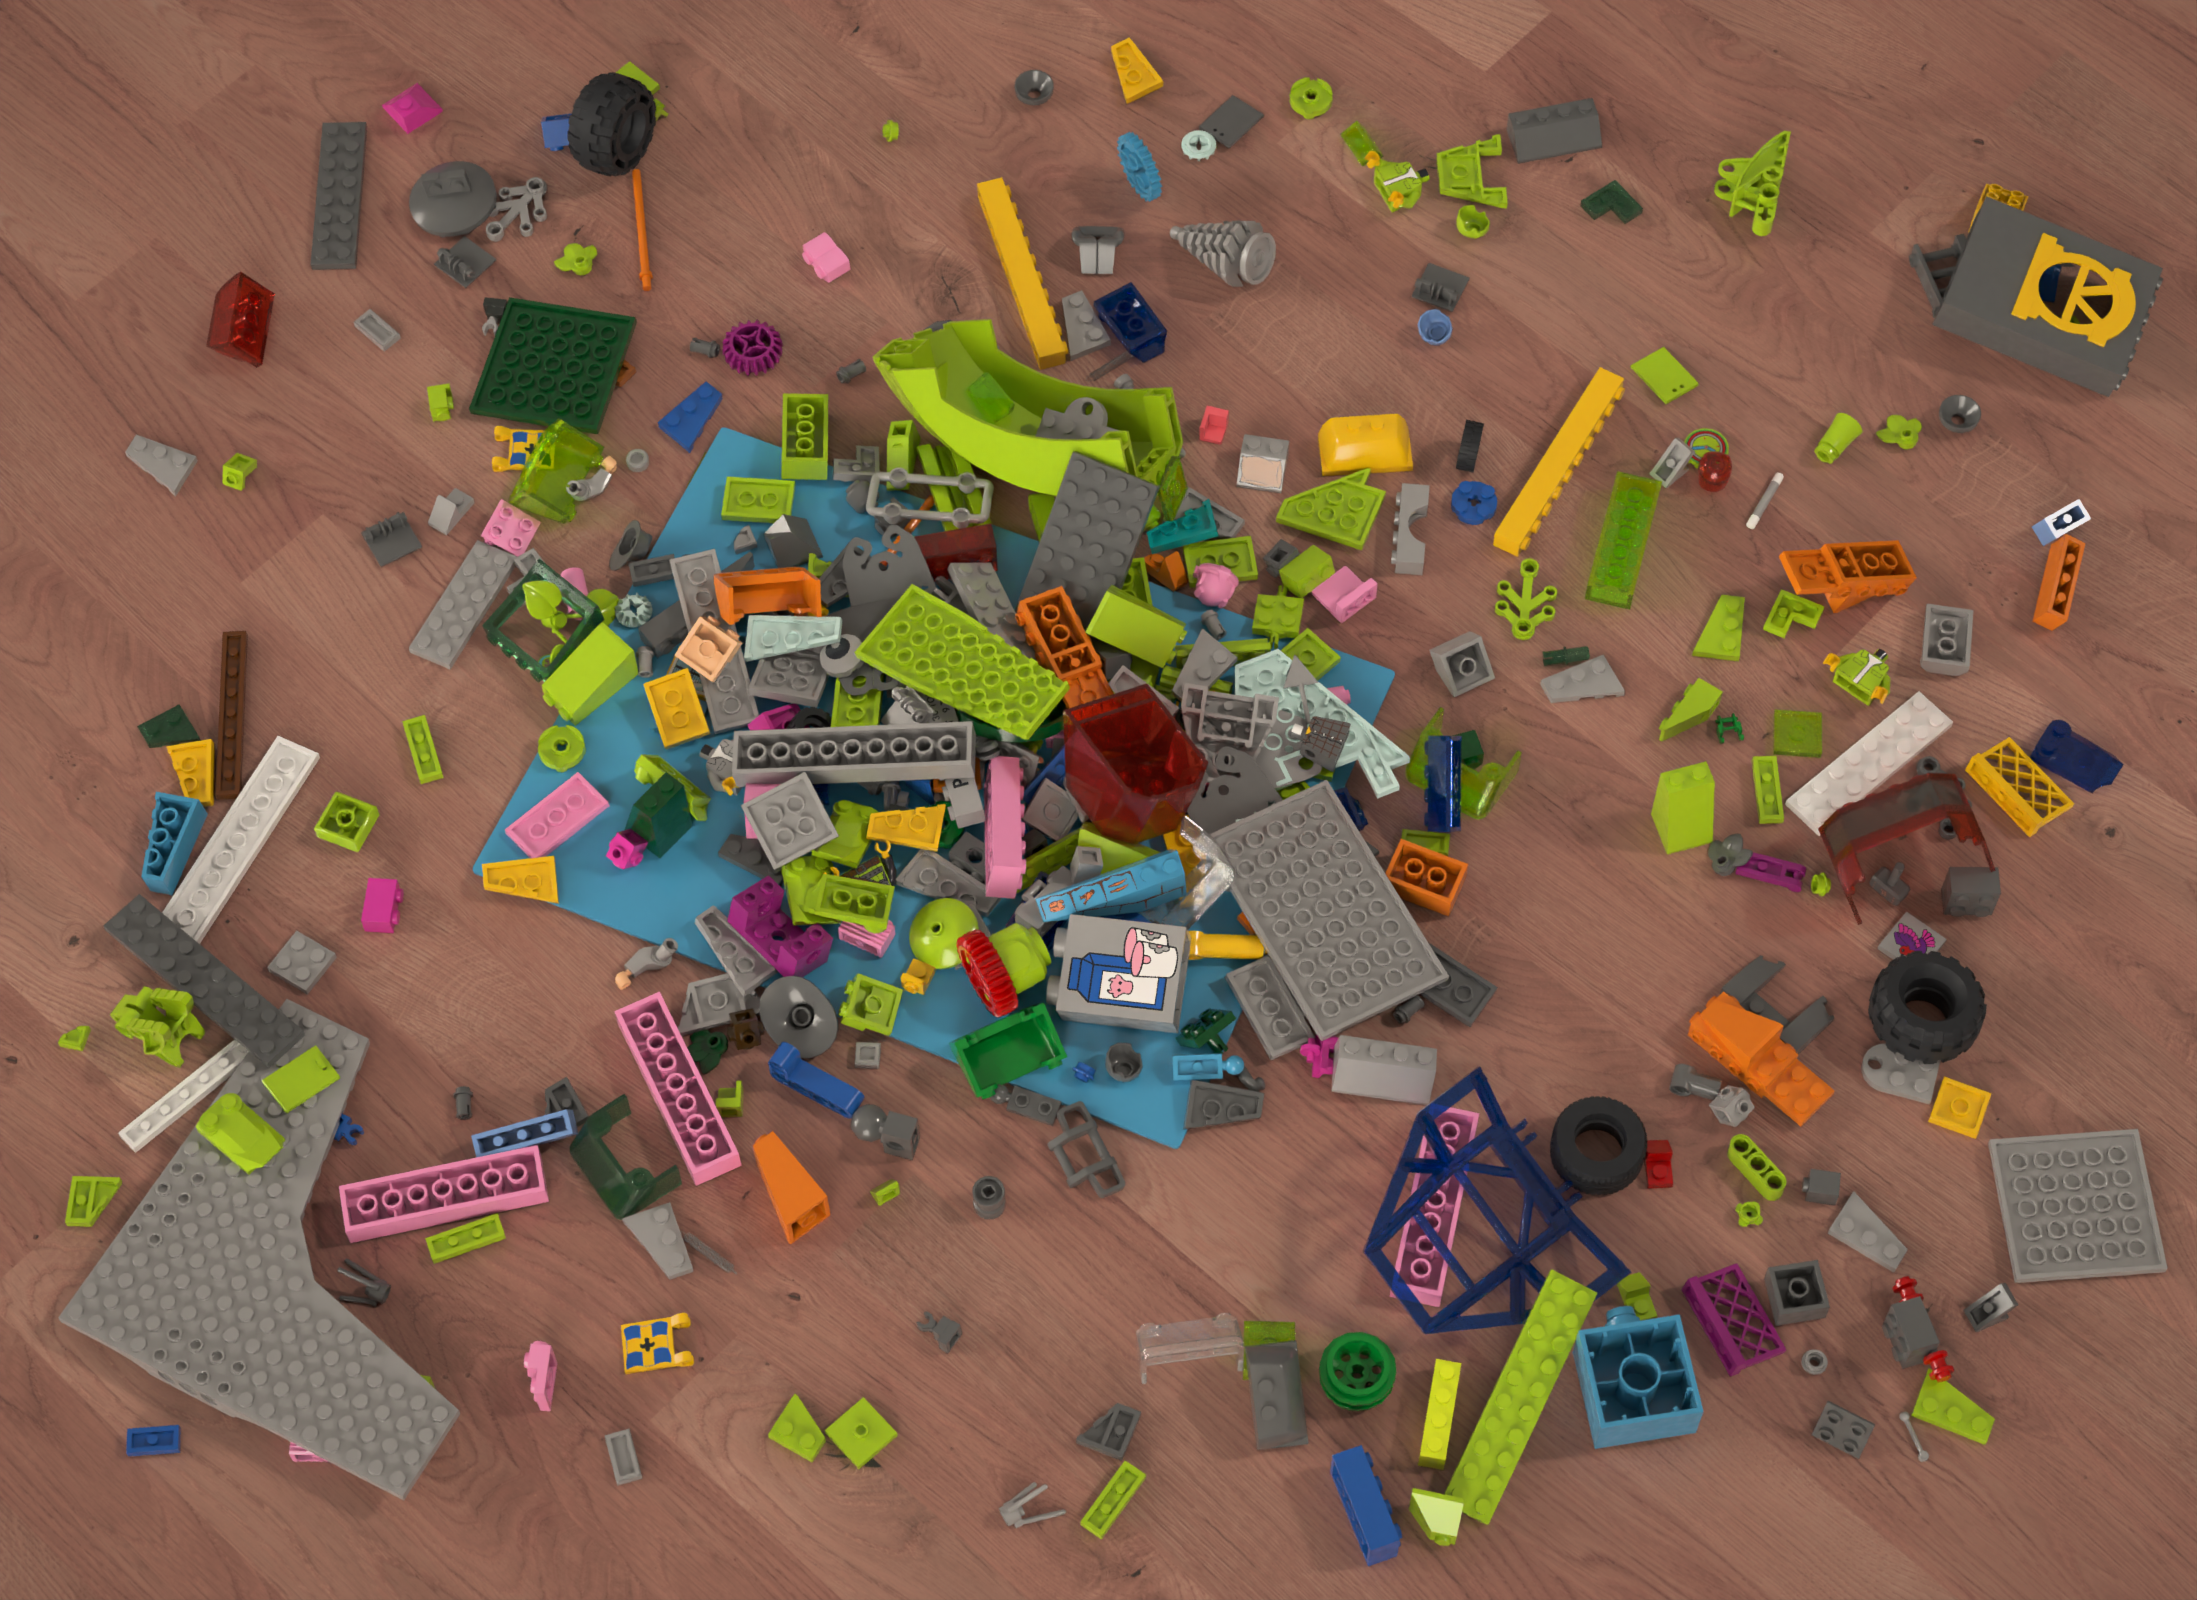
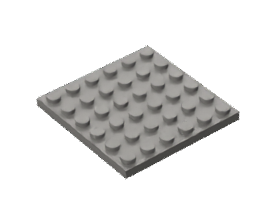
(2077, 1206)

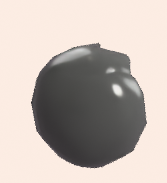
(1123, 1062)
(867, 1121)

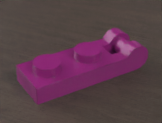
(1773, 871)

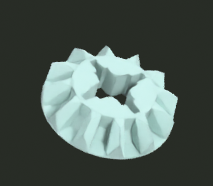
(1207, 142)
(627, 617)

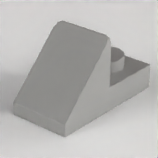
(1673, 463)
(449, 510)

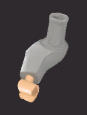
(590, 488)
(647, 959)

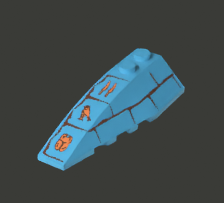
(1119, 891)

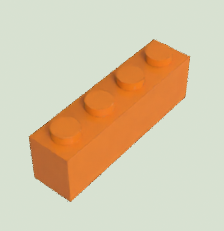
(2059, 582)

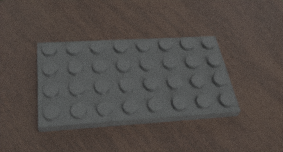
(1090, 534)

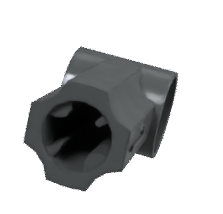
(1689, 1081)

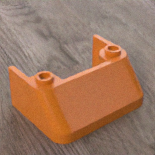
(767, 591)

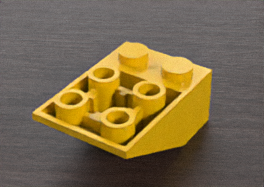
(2012, 198)

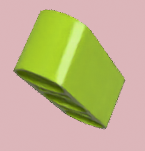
(1040, 509)
(1758, 1178)

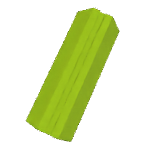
(945, 462)

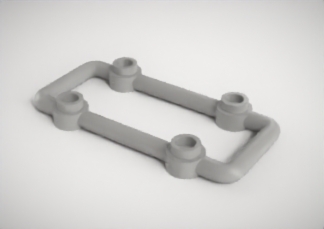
(959, 517)

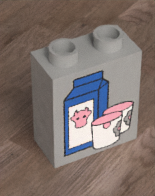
(1120, 973)

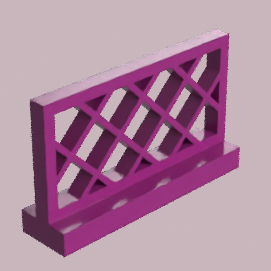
(1714, 1325)

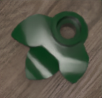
(705, 1052)

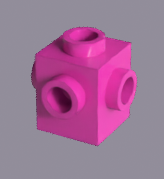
(626, 849)

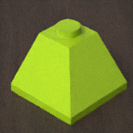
(1437, 1515)

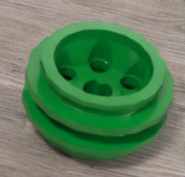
(1353, 1392)

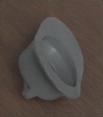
(631, 547)

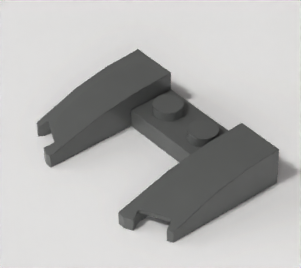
(1752, 979)

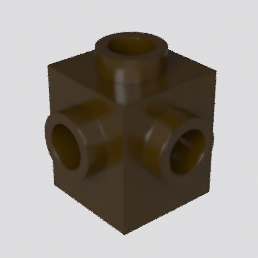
(745, 1029)

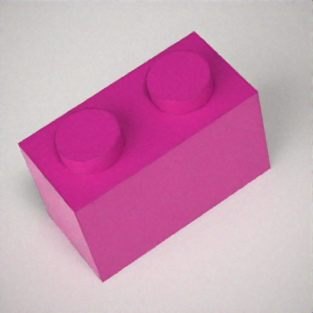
(381, 905)

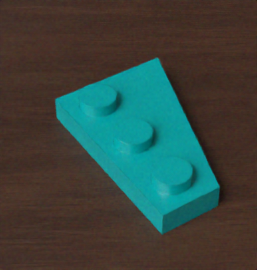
(1188, 529)

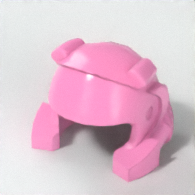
(1214, 584)

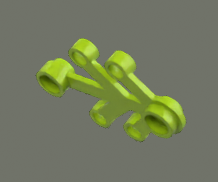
(1525, 604)

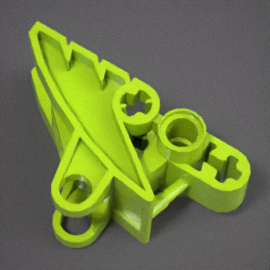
(1756, 182)
(160, 1033)

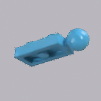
(1204, 1066)

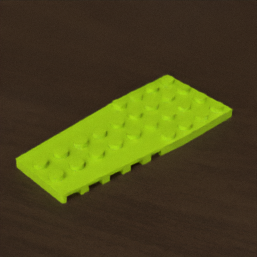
(961, 664)

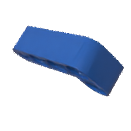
(812, 1082)

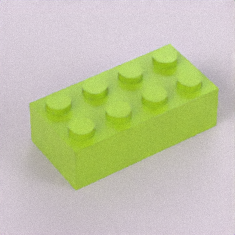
(805, 436)

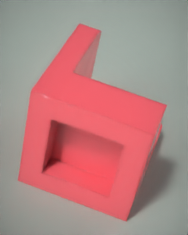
(1214, 425)

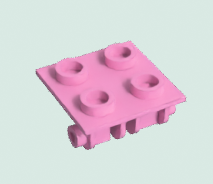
(510, 529)

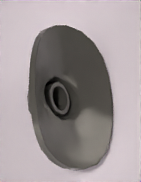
(799, 1014)

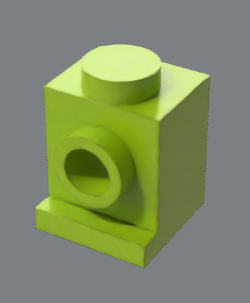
(440, 402)

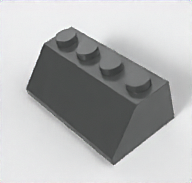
(1554, 130)

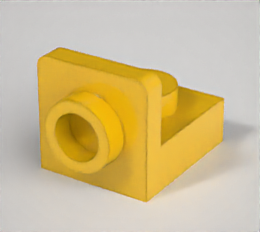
(917, 977)

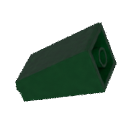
(661, 815)

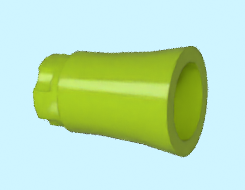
(1838, 437)

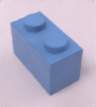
(2061, 522)

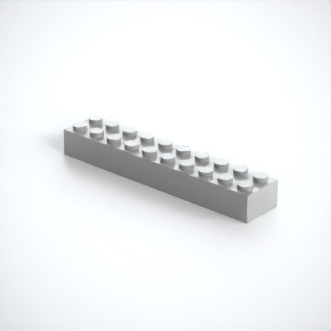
(855, 753)

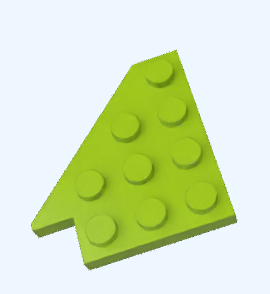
(1336, 510)

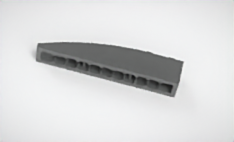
(669, 626)

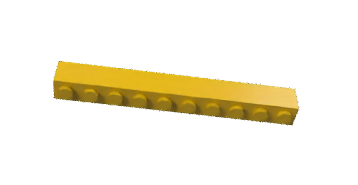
(1021, 273)
(1557, 463)

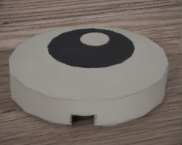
(839, 658)

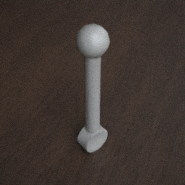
(1923, 1455)

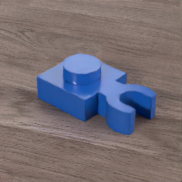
(346, 1130)

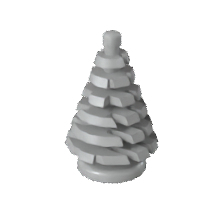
(1230, 249)

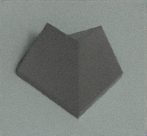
(791, 541)

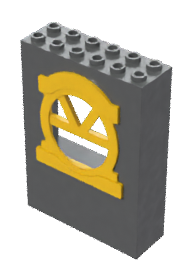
(1999, 305)

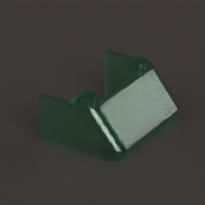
(619, 1191)

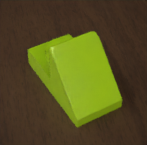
(1635, 1293)

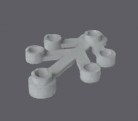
(518, 206)

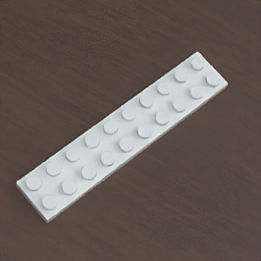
(240, 837)

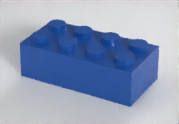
(1365, 1505)

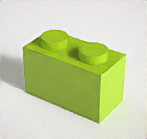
(1307, 571)

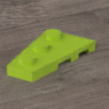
(1723, 630)
(1951, 1410)

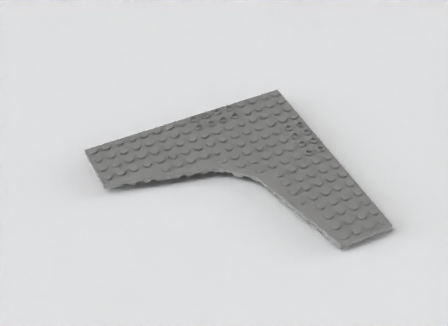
(223, 1296)

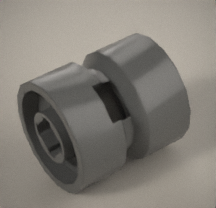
(989, 1197)

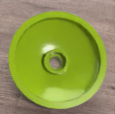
(940, 947)

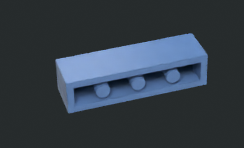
(526, 1133)

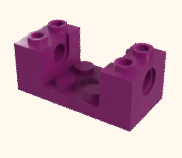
(759, 918)

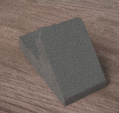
(1991, 1308)

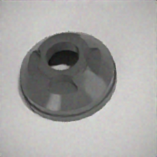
(1034, 81)
(1962, 407)

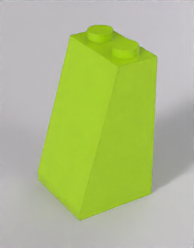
(1136, 627)
(590, 675)
(1685, 807)
(1113, 851)

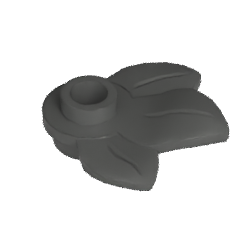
(1728, 854)

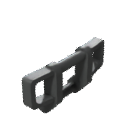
(1089, 1172)

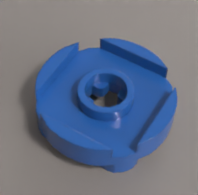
(1474, 491)

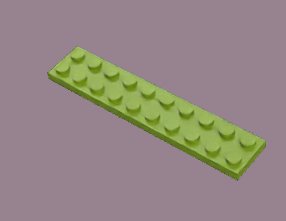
(1520, 1395)

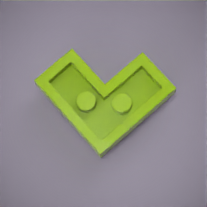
(1792, 608)

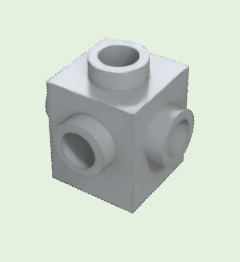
(1732, 1105)

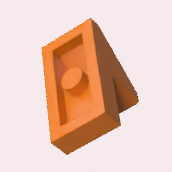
(1168, 570)

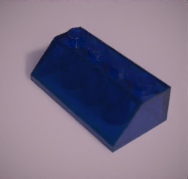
(1443, 783)

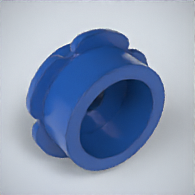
(1083, 1072)

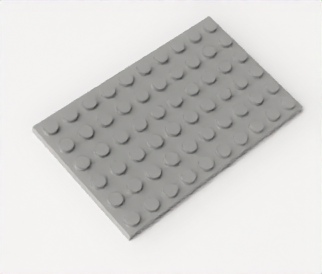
(1326, 911)

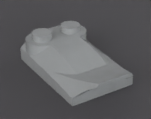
(1946, 640)

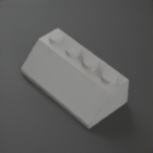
(1383, 1070)

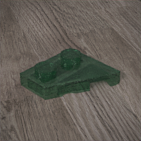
(168, 729)

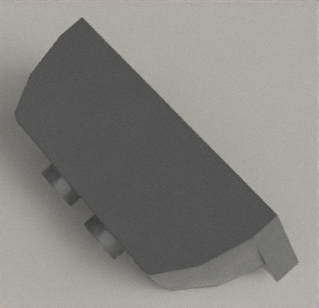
(1276, 1395)

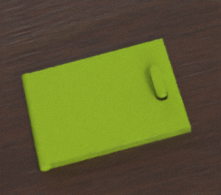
(1664, 375)
(301, 1079)

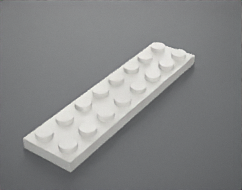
(1870, 761)

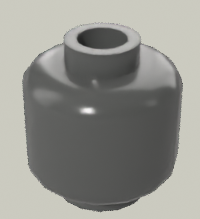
(857, 495)

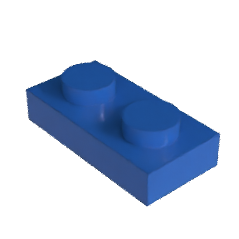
(153, 1440)

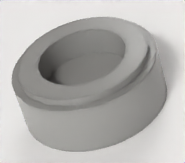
(637, 460)

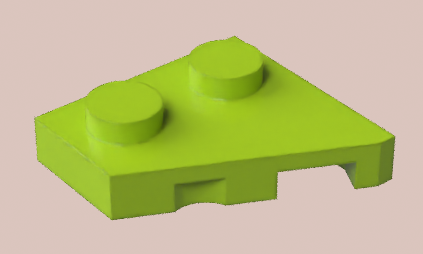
(798, 1430)

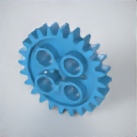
(1139, 166)

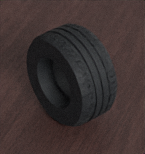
(1607, 1116)

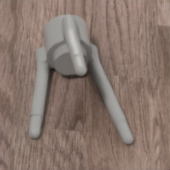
(1013, 1511)

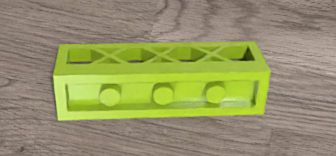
(1242, 649)

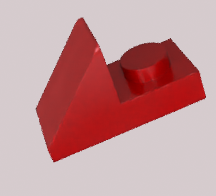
(1658, 1164)

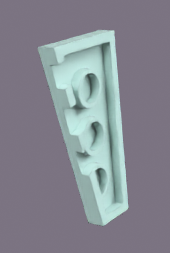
(786, 634)

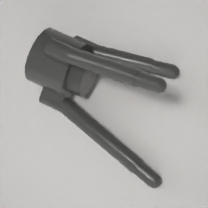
(376, 1288)

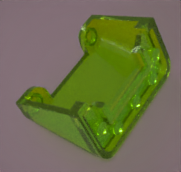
(556, 459)

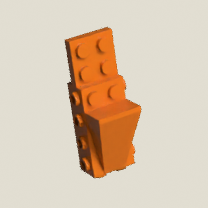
(1849, 571)
(1063, 645)
(1758, 1057)

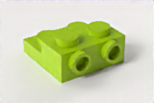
(870, 1005)

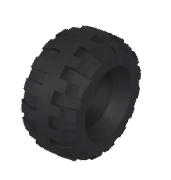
(611, 124)
(1930, 980)

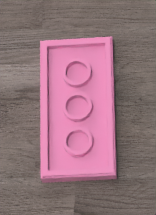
(557, 817)

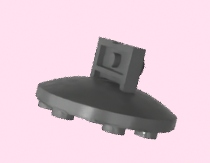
(452, 198)

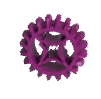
(749, 340)

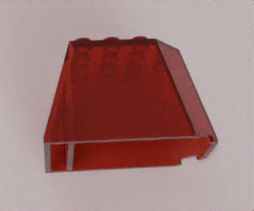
(1104, 771)

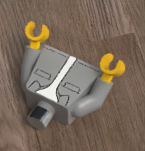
(720, 766)

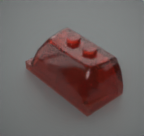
(241, 320)

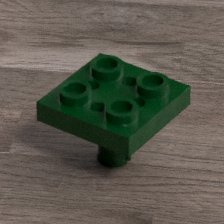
(1206, 1030)

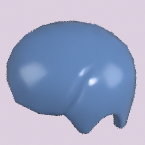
(1435, 327)

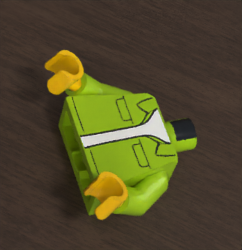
(1397, 181)
(1862, 674)

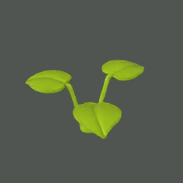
(543, 598)

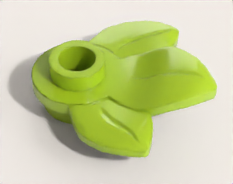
(577, 259)
(1900, 431)

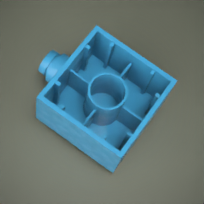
(1637, 1379)

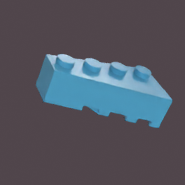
(171, 840)

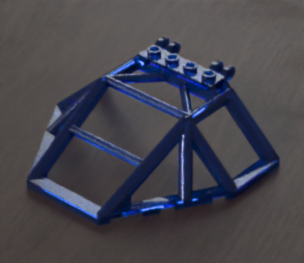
(1537, 1192)

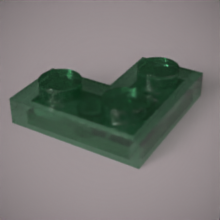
(1612, 198)

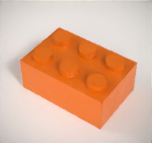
(1426, 877)

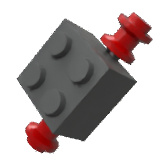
(1913, 1333)

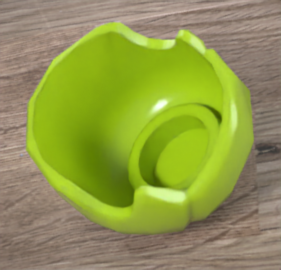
(1471, 222)

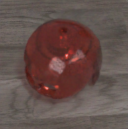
(1714, 476)

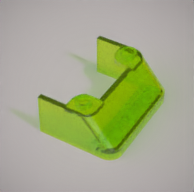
(1478, 789)

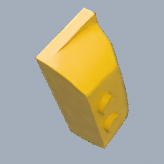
(1364, 443)

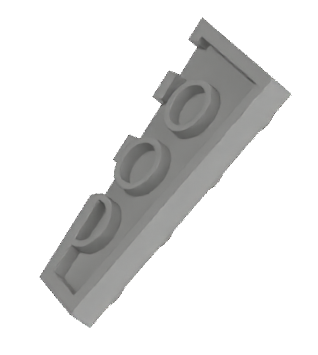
(939, 879)

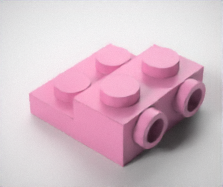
(542, 1369)

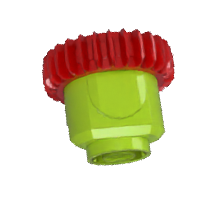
(1003, 964)

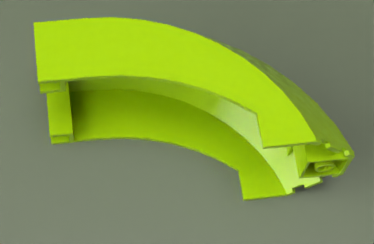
(933, 380)

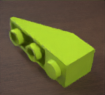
(901, 448)
(1695, 708)

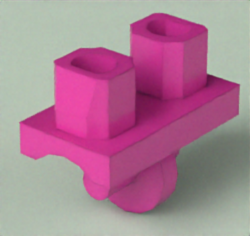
(1318, 1054)

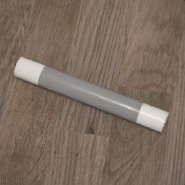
(1764, 501)

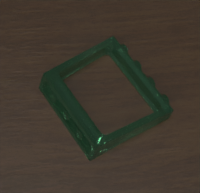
(570, 595)

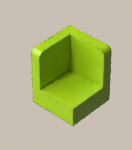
(730, 1101)

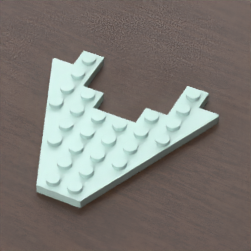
(1365, 743)

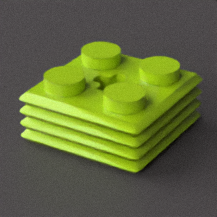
(340, 810)

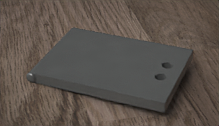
(1231, 121)

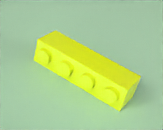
(1439, 1414)

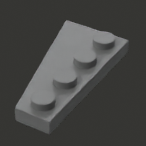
(737, 955)

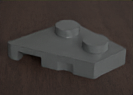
(562, 1097)
(1112, 1432)

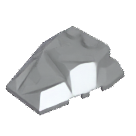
(1226, 721)

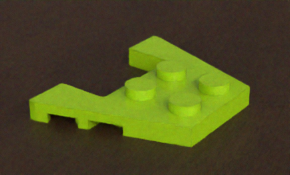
(1461, 173)

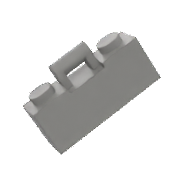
(1028, 913)

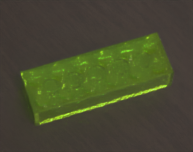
(1623, 540)

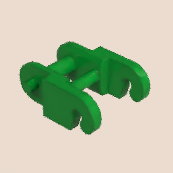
(1736, 726)

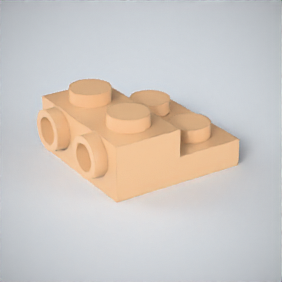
(708, 647)

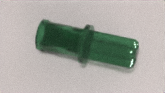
(1566, 655)

